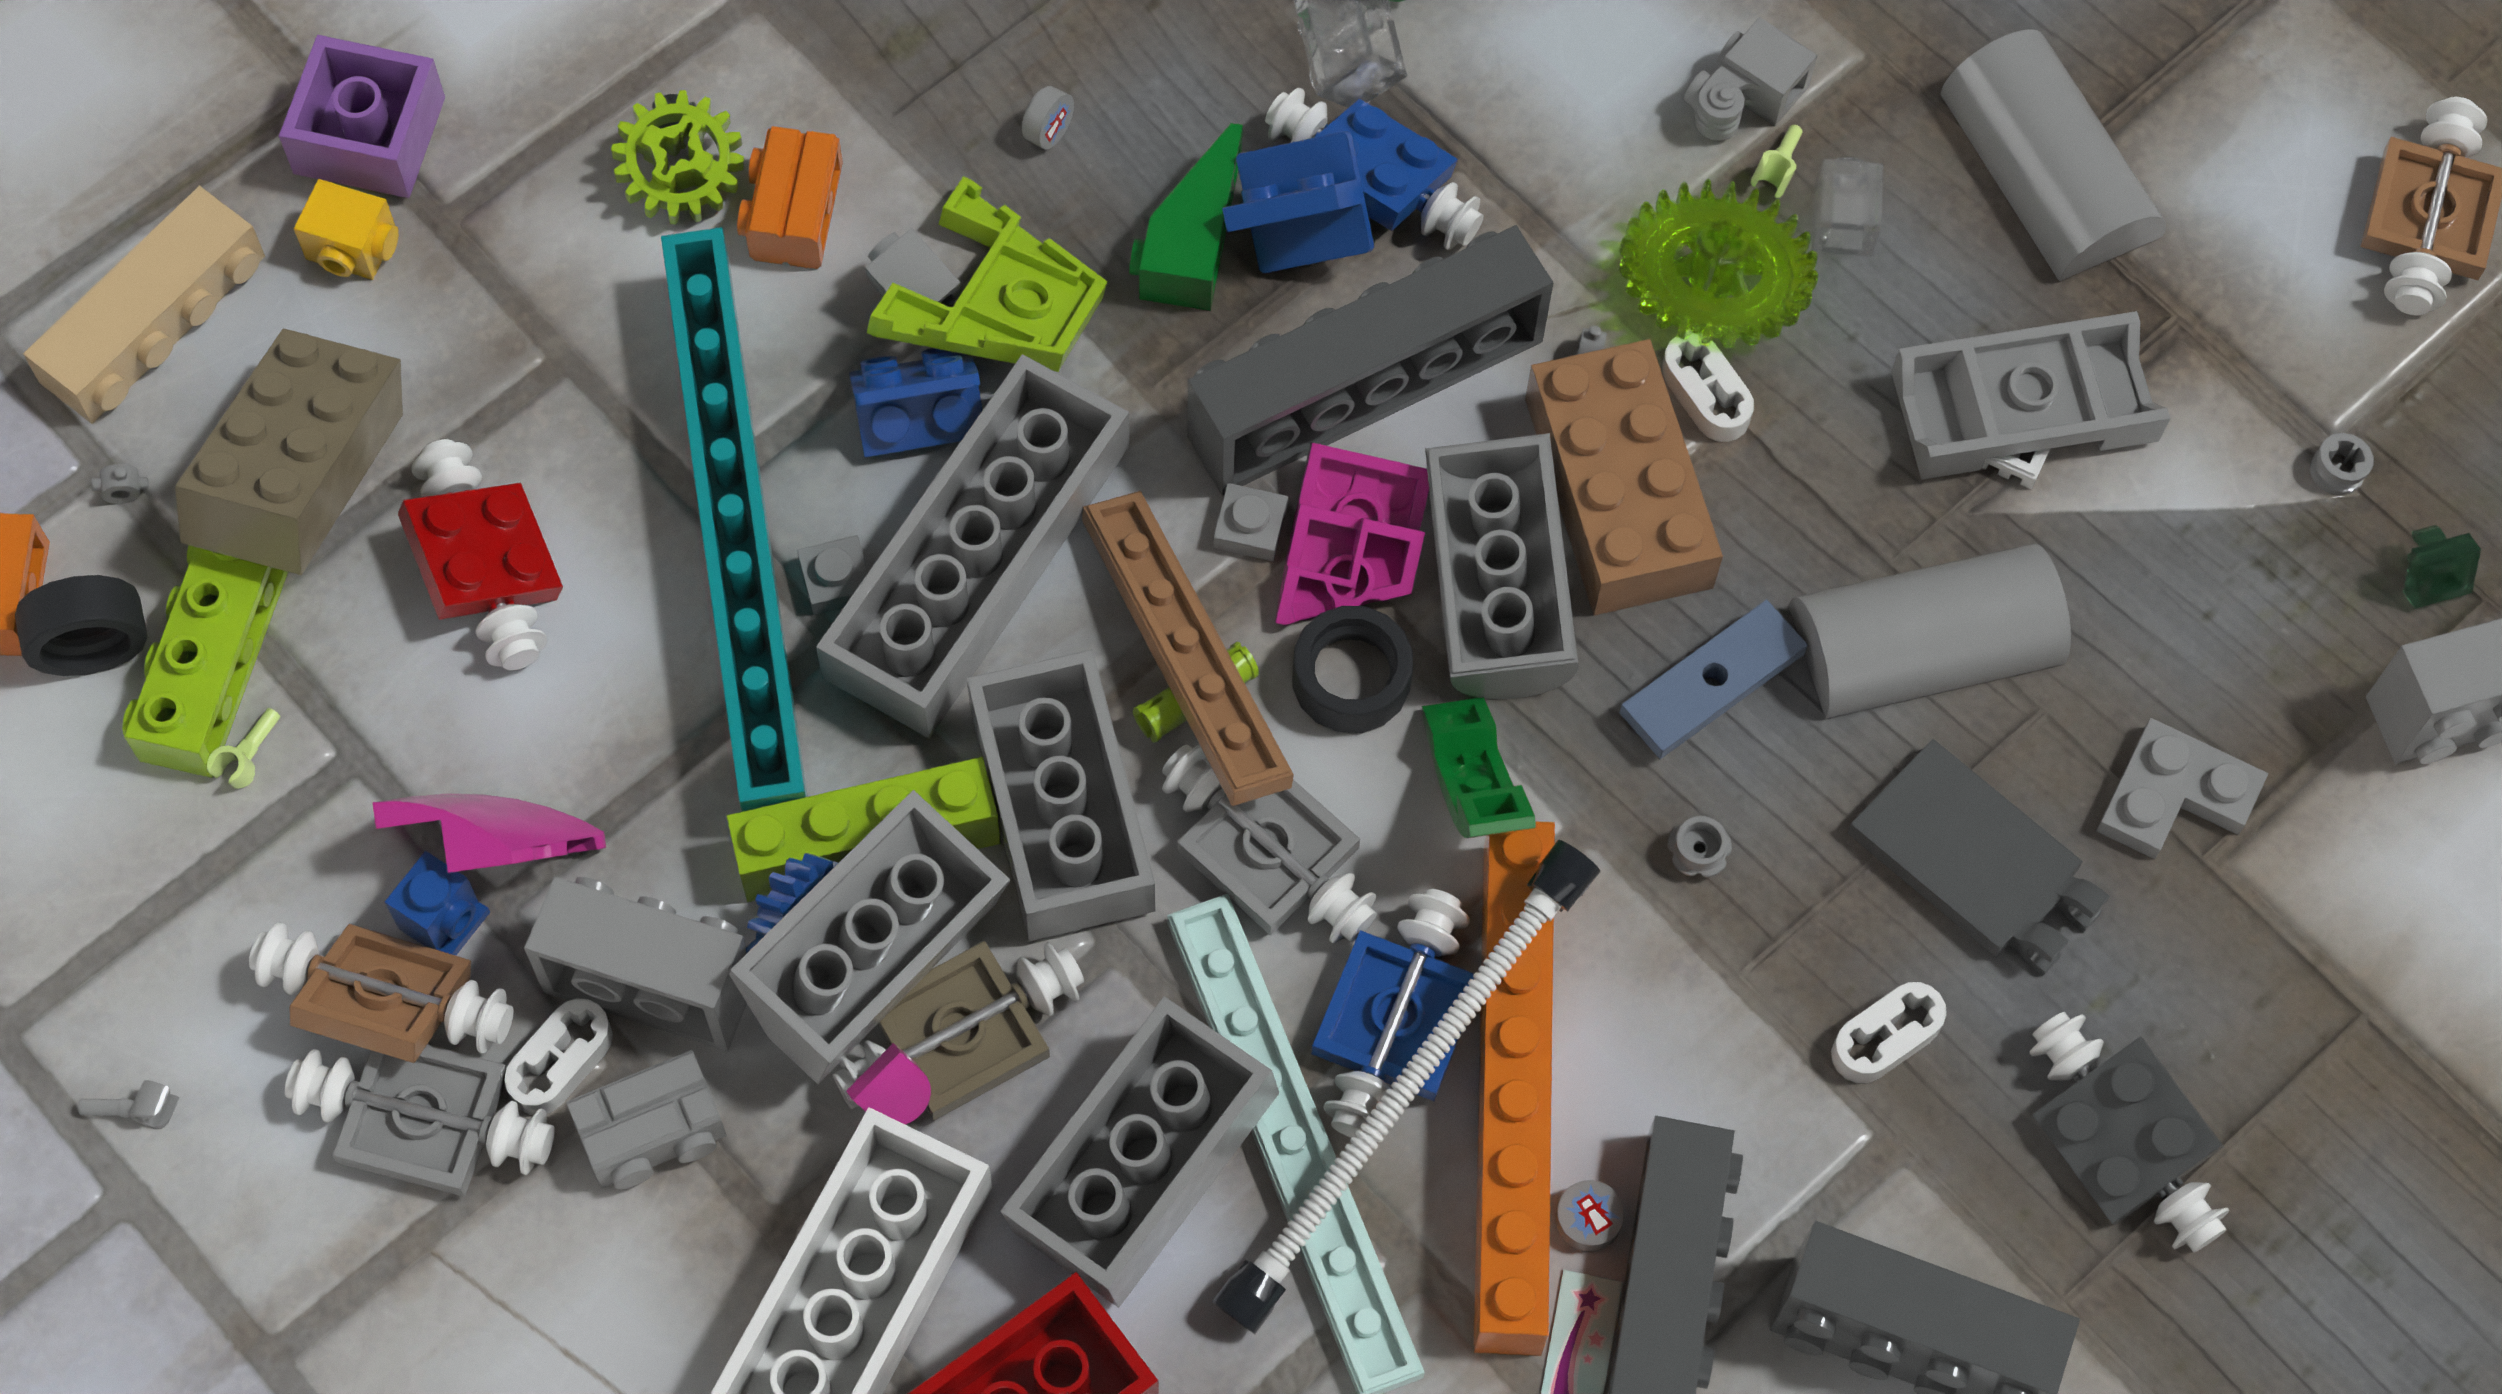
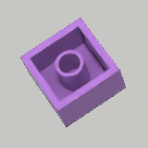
(362, 116)

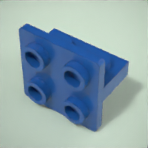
(1302, 202)
(915, 401)

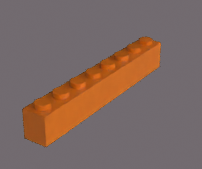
(1514, 1111)

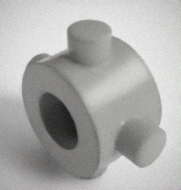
(1591, 340)
(119, 483)

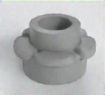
(1700, 831)

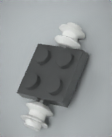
(2128, 1131)

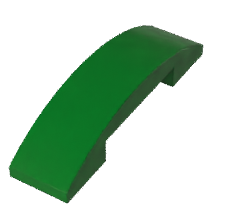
(1472, 770)

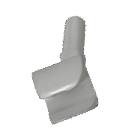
(151, 1107)

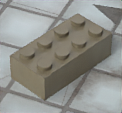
(290, 451)

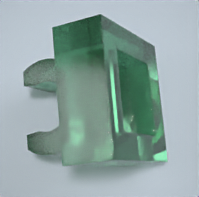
(2440, 567)

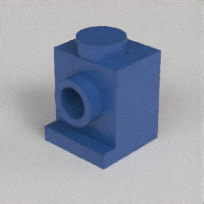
(436, 906)

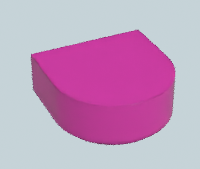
(893, 1087)

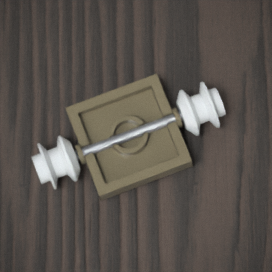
(971, 1024)

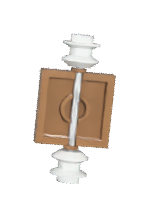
(2434, 207)
(379, 991)

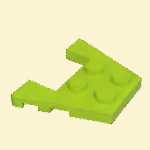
(1018, 302)

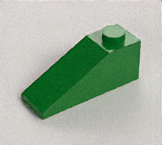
(1188, 230)

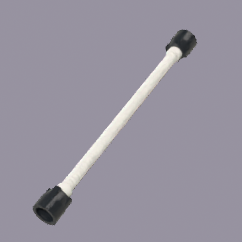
(1555, 887)

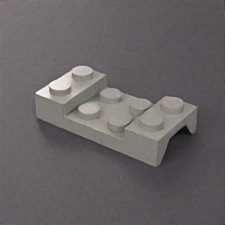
(2026, 393)

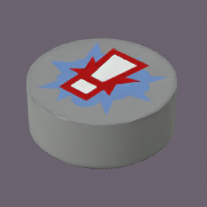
(1047, 117)
(1589, 1215)

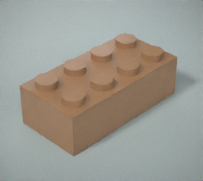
(1623, 477)

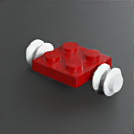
(480, 552)

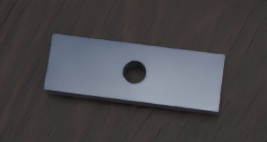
(1738, 657)

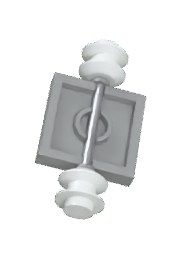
(1270, 850)
(420, 1117)

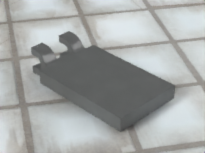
(1977, 857)

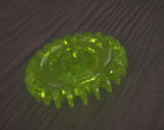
(1708, 228)

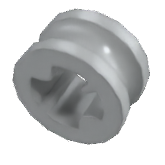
(2330, 477)

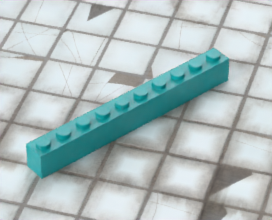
(733, 521)

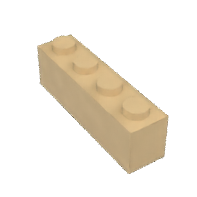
(145, 305)

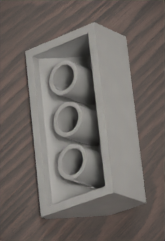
(866, 935)

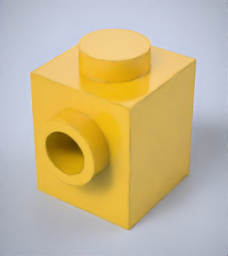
(346, 230)

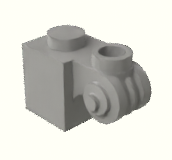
(1757, 71)

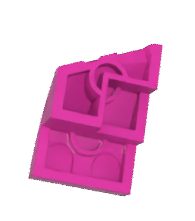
(1352, 533)
(492, 829)

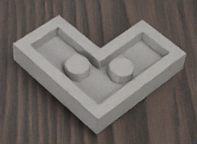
(2177, 773)

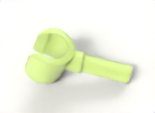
(1777, 165)
(243, 752)

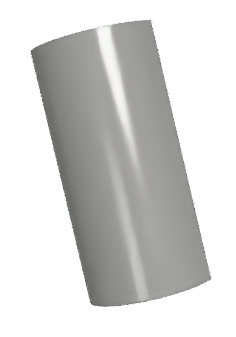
(2050, 154)
(1502, 567)
(1934, 629)

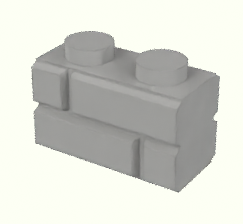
(647, 1121)

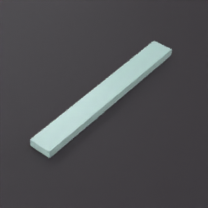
(1298, 1151)

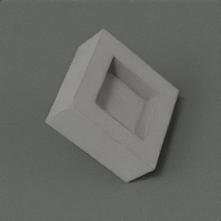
(1250, 522)
(832, 572)

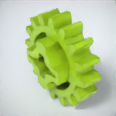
(657, 143)

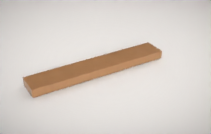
(1187, 649)

